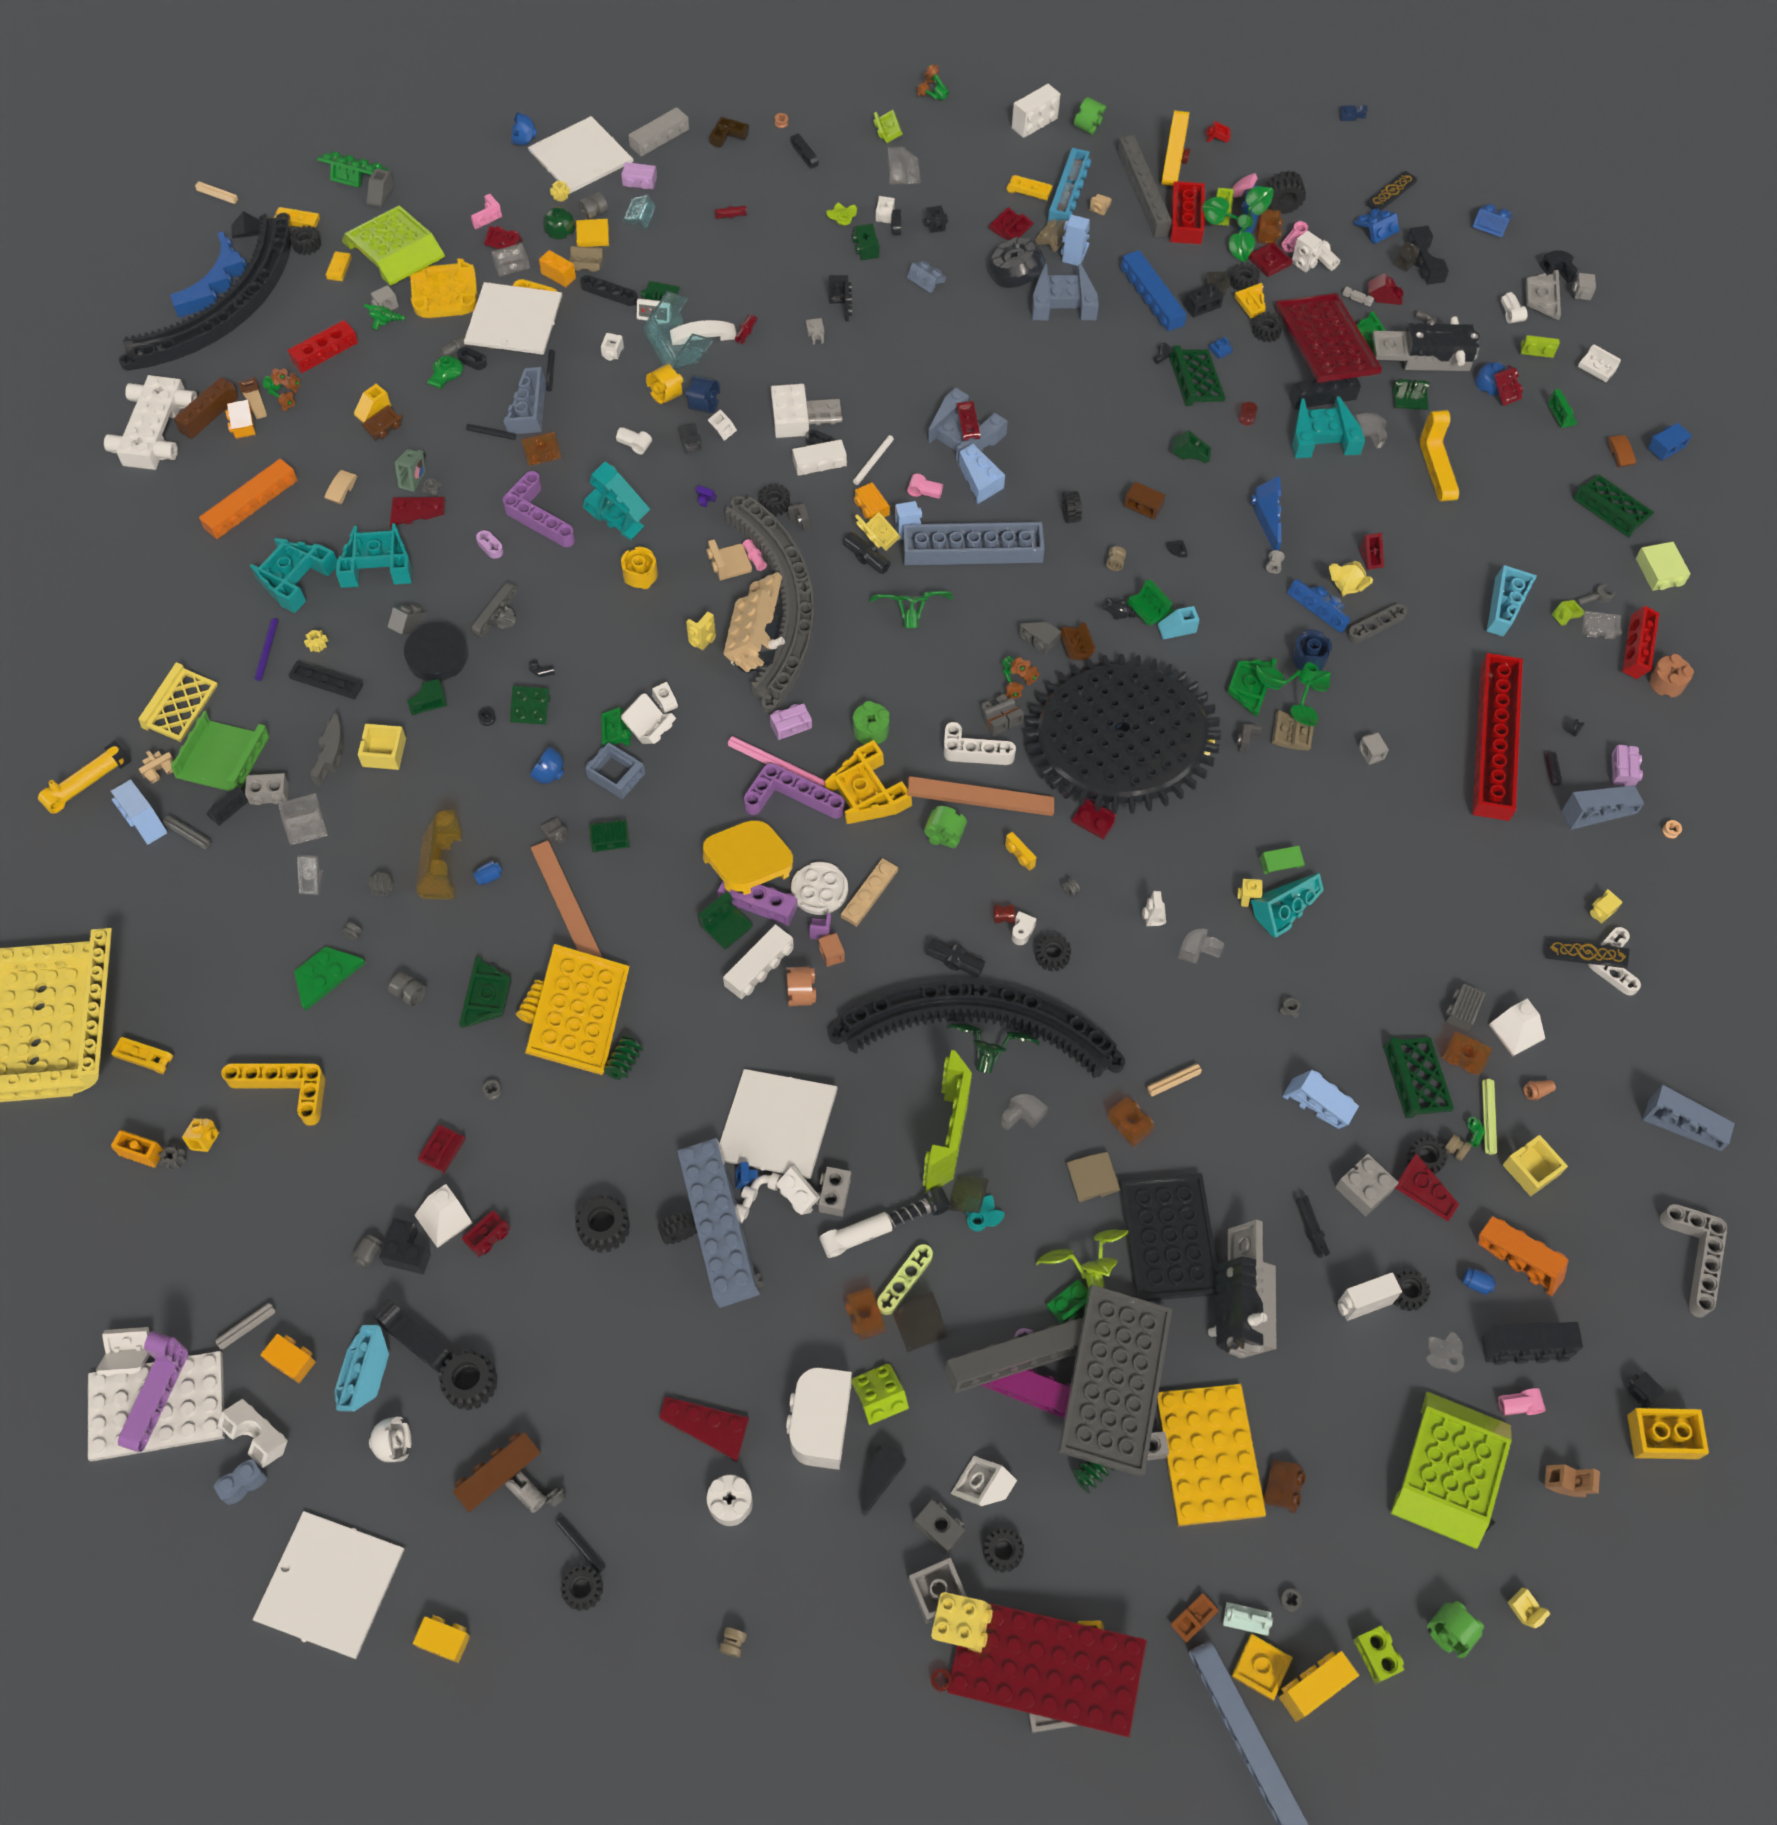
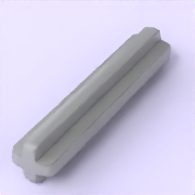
(245, 1326)

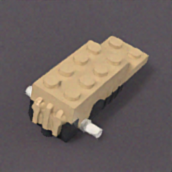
(756, 626)

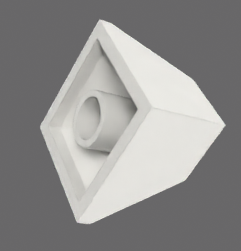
(1519, 1027)
(442, 1216)
(984, 1482)

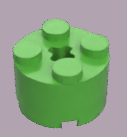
(1090, 115)
(871, 723)
(945, 827)
(1455, 1629)

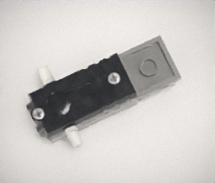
(1430, 346)
(1245, 1295)

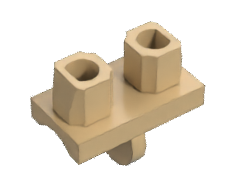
(154, 763)

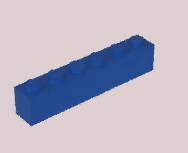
(1153, 290)

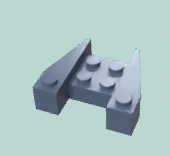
(1064, 292)
(948, 430)

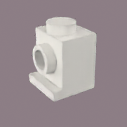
(884, 209)
(611, 350)
(722, 425)

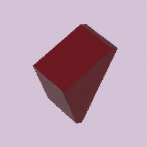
(1372, 551)

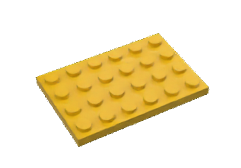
(577, 1009)
(1210, 1455)

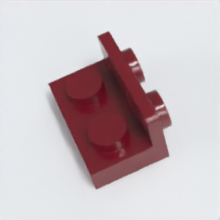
(500, 238)
(1508, 386)
(1094, 821)

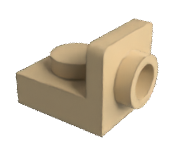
(1100, 204)

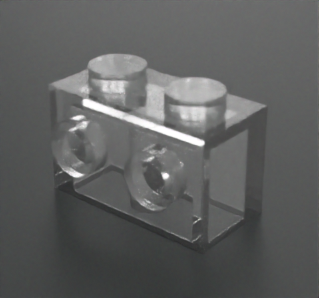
(510, 259)

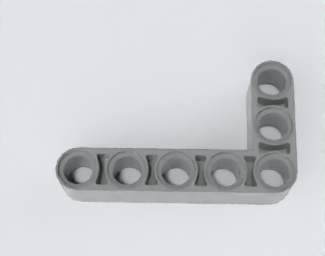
(1704, 1254)

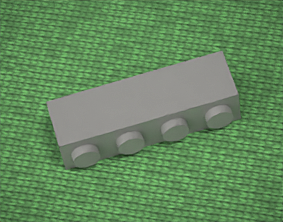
(658, 131)

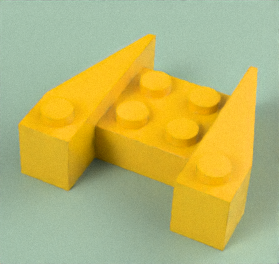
(864, 790)

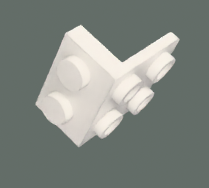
(647, 720)
(124, 1351)

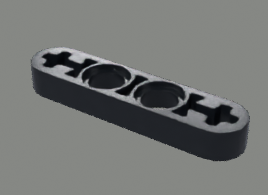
(591, 285)

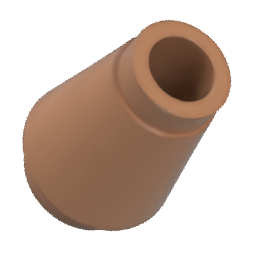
(1537, 1089)

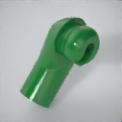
(1477, 1131)

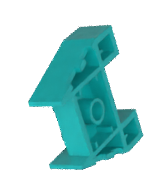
(1325, 427)
(615, 501)
(373, 551)
(288, 565)

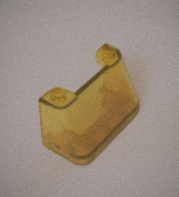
(433, 872)

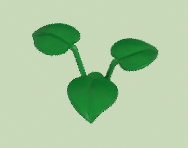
(1216, 208)
(911, 616)
(1308, 675)

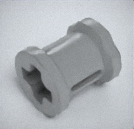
(1274, 563)

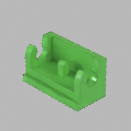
(1281, 859)

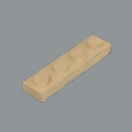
(869, 892)

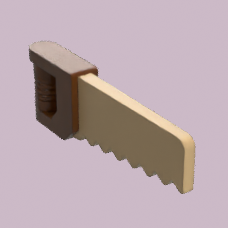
(253, 396)

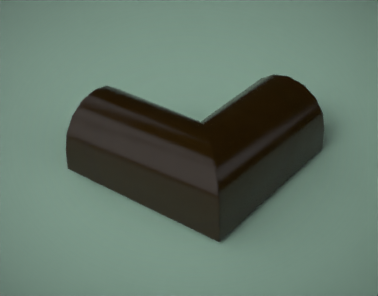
(728, 127)

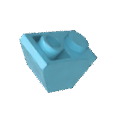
(1179, 623)

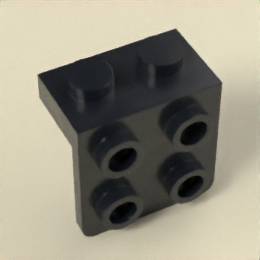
(839, 292)

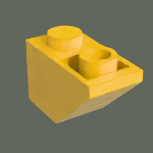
(371, 402)

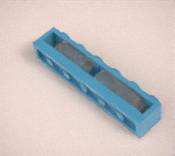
(1069, 185)

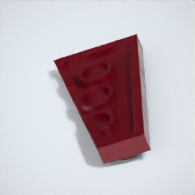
(707, 1425)

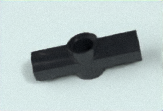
(866, 553)
(955, 957)

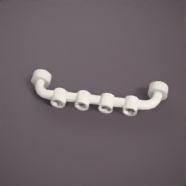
(750, 1193)

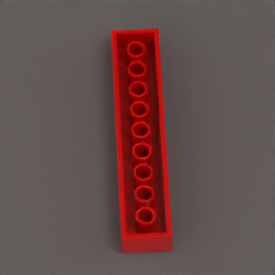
(1498, 737)

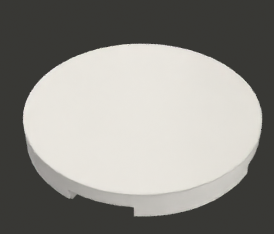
(819, 888)

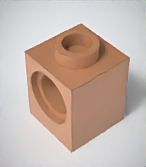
(831, 949)

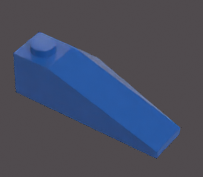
(1268, 510)

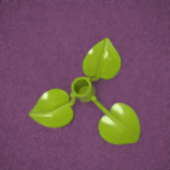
(1093, 1269)

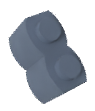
(245, 1478)

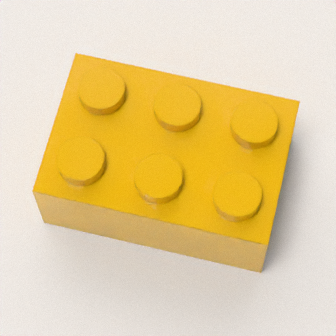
(1668, 1433)
(1317, 1684)

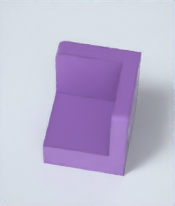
(820, 927)

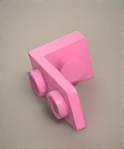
(487, 215)

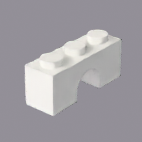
(244, 1420)

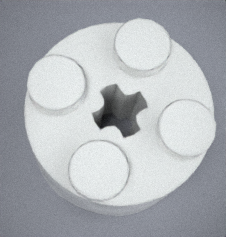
(741, 1504)

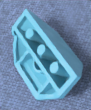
(361, 1369)

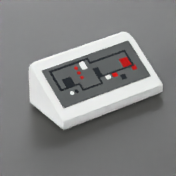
(645, 308)

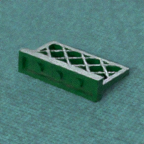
(1185, 376)
(1605, 508)
(1404, 1077)

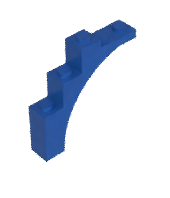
(215, 282)

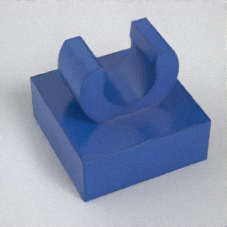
(1221, 348)
(744, 1175)

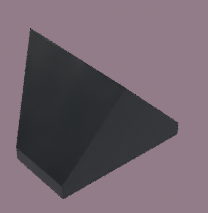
(245, 226)

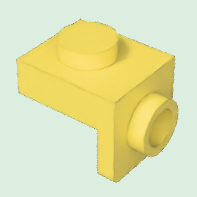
(1250, 889)
(1528, 1609)

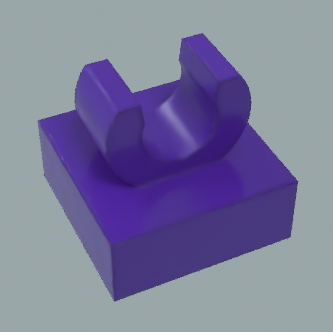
(705, 495)

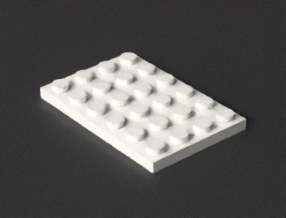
(187, 1418)

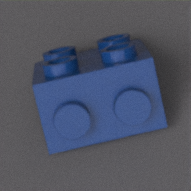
(1380, 224)

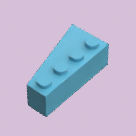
(1508, 595)

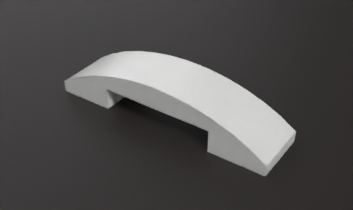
(705, 328)

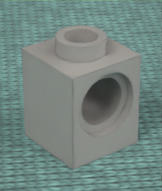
(384, 297)
(1373, 748)
(1160, 1442)

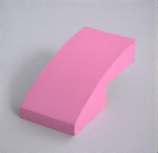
(1243, 184)

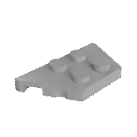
(1544, 294)

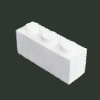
(819, 457)

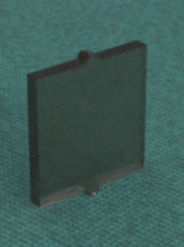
(968, 1194)

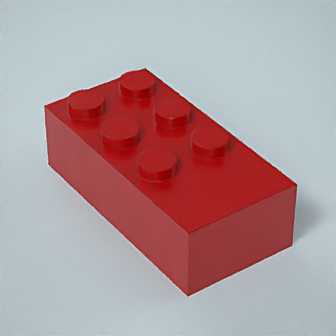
(1187, 212)

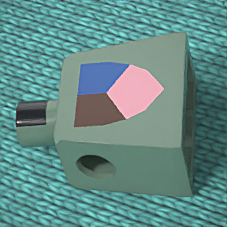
(410, 469)

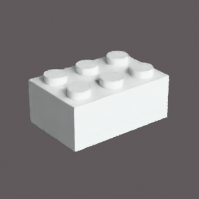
(1035, 110)
(789, 410)

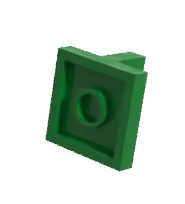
(1151, 603)

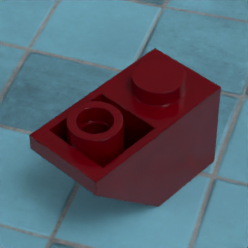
(1385, 290)

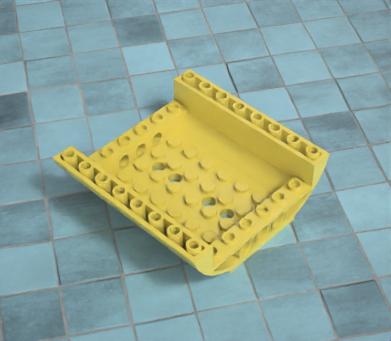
(67, 1024)

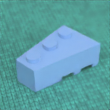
(1075, 240)
(981, 473)
(138, 811)
(1322, 1097)

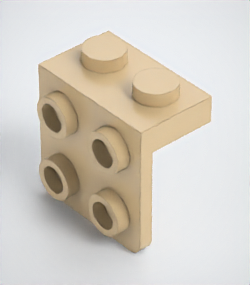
(728, 561)

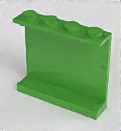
(219, 754)

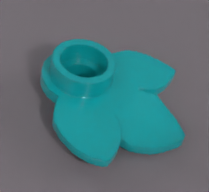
(987, 1215)

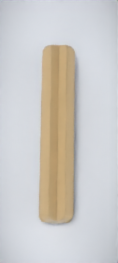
(216, 192)
(1174, 1079)

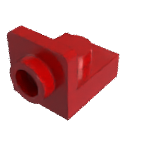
(1219, 131)

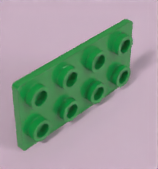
(347, 169)

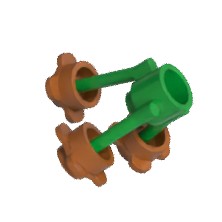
(932, 76)
(273, 383)
(1021, 667)

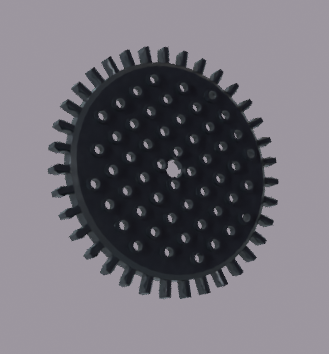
(1122, 787)

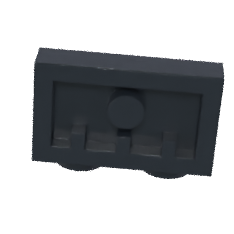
(227, 806)

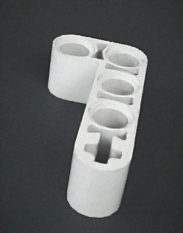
(1000, 751)

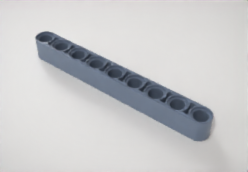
(1246, 1735)

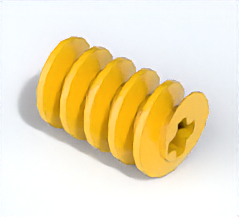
(528, 1009)

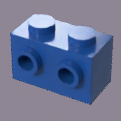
(1669, 441)

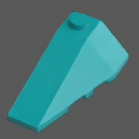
(1284, 904)

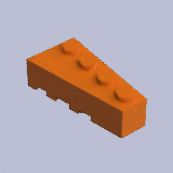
(1524, 1254)

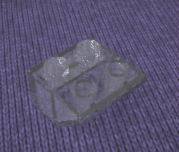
(902, 166)
(303, 819)

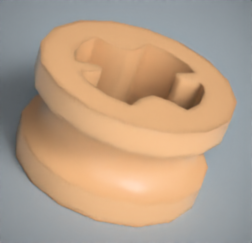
(1671, 833)

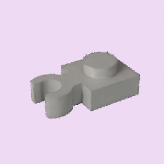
(815, 329)

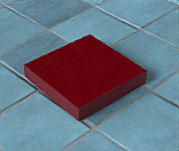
(1270, 259)

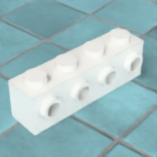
(758, 962)

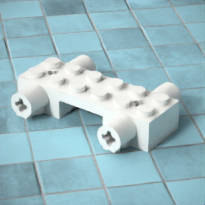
(143, 440)

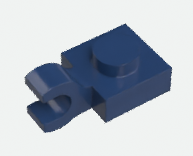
(1350, 113)

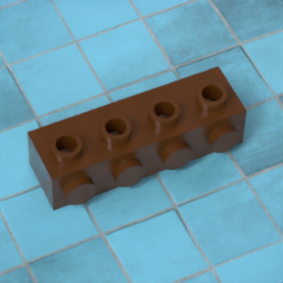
(205, 408)
(496, 1472)

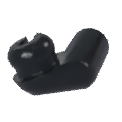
(1164, 353)
(540, 671)

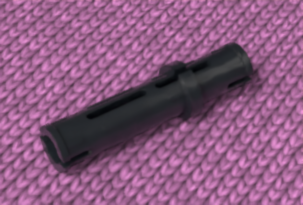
(1316, 1235)

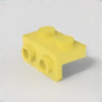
(703, 632)

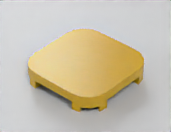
(444, 290)
(747, 856)

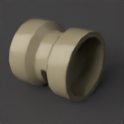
(1116, 558)
(1457, 1147)
(731, 1647)

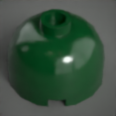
(558, 223)

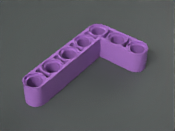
(518, 507)
(792, 790)
(168, 1363)

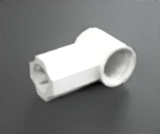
(1327, 257)
(1514, 311)
(637, 441)

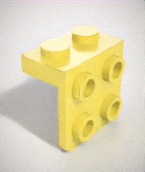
(879, 531)
(962, 1621)

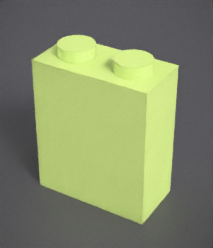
(1663, 566)

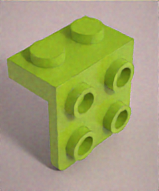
(880, 1393)

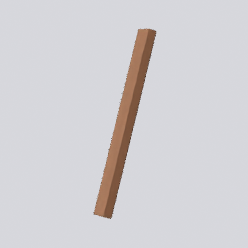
(980, 796)
(564, 899)

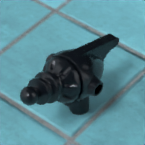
(1119, 609)

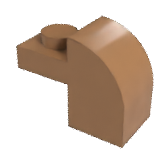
(1572, 1482)

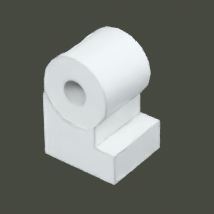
(664, 697)
(1023, 928)

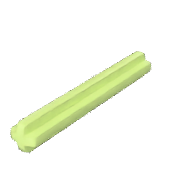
(1489, 1116)

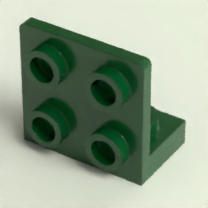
(724, 921)

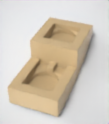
(339, 486)

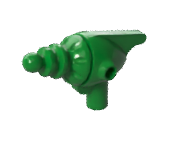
(382, 315)

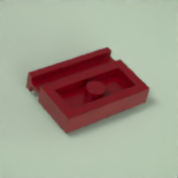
(441, 1148)

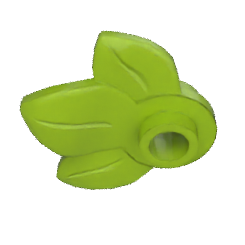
(841, 214)

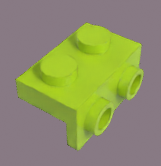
(888, 126)
(1539, 346)

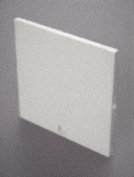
(580, 154)
(513, 318)
(777, 1122)
(329, 1585)

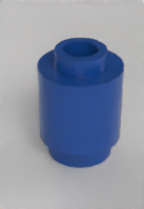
(487, 873)
(1479, 1281)

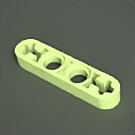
(902, 1277)

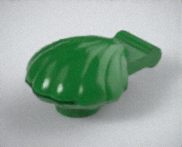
(445, 370)

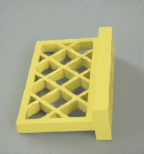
(165, 693)

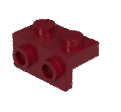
(486, 1234)

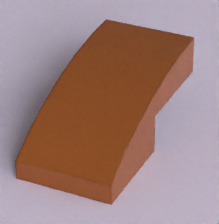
(1623, 451)
(1194, 1617)

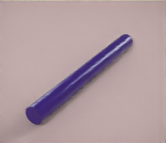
(266, 649)

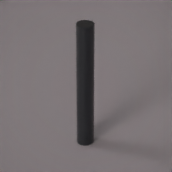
(550, 370)
(489, 431)
(580, 1545)

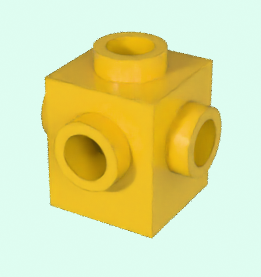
(200, 1134)

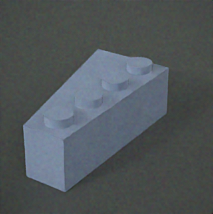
(528, 405)
(1601, 805)
(1688, 1119)

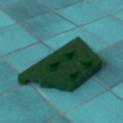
(485, 994)

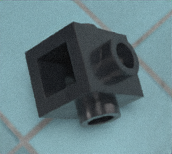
(936, 219)

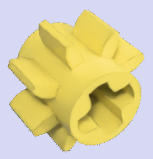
(560, 191)
(316, 641)

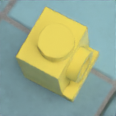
(1605, 906)

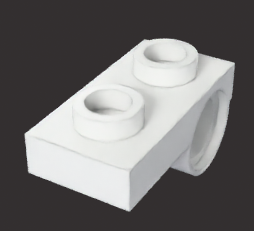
(1154, 911)

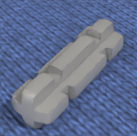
(1358, 296)

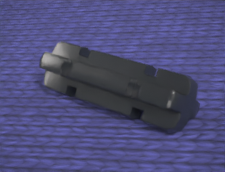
(1554, 768)

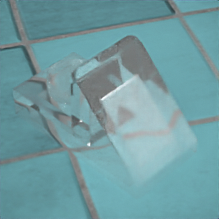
(309, 874)

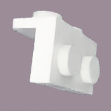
(1600, 363)
(797, 1191)

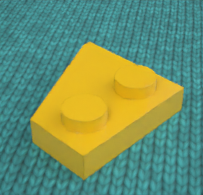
(1251, 300)

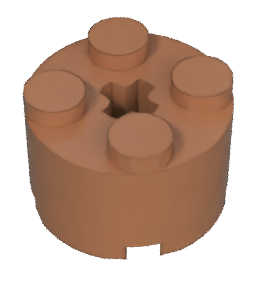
(1671, 675)
(800, 986)

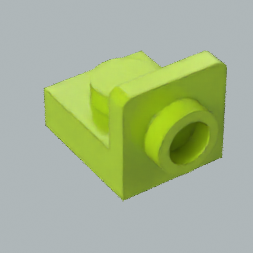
(1567, 611)

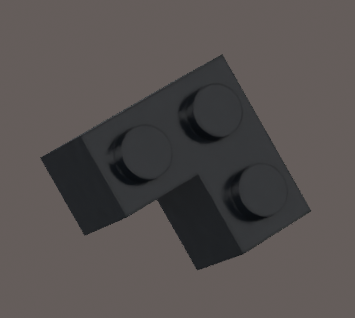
(400, 1249)

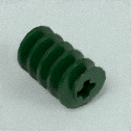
(622, 1058)
(1088, 1473)

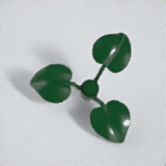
(987, 1058)

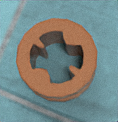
(781, 124)

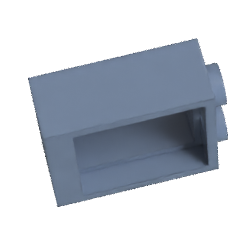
(628, 781)

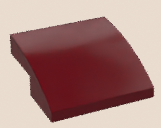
(1010, 225)

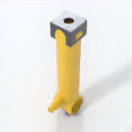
(57, 795)

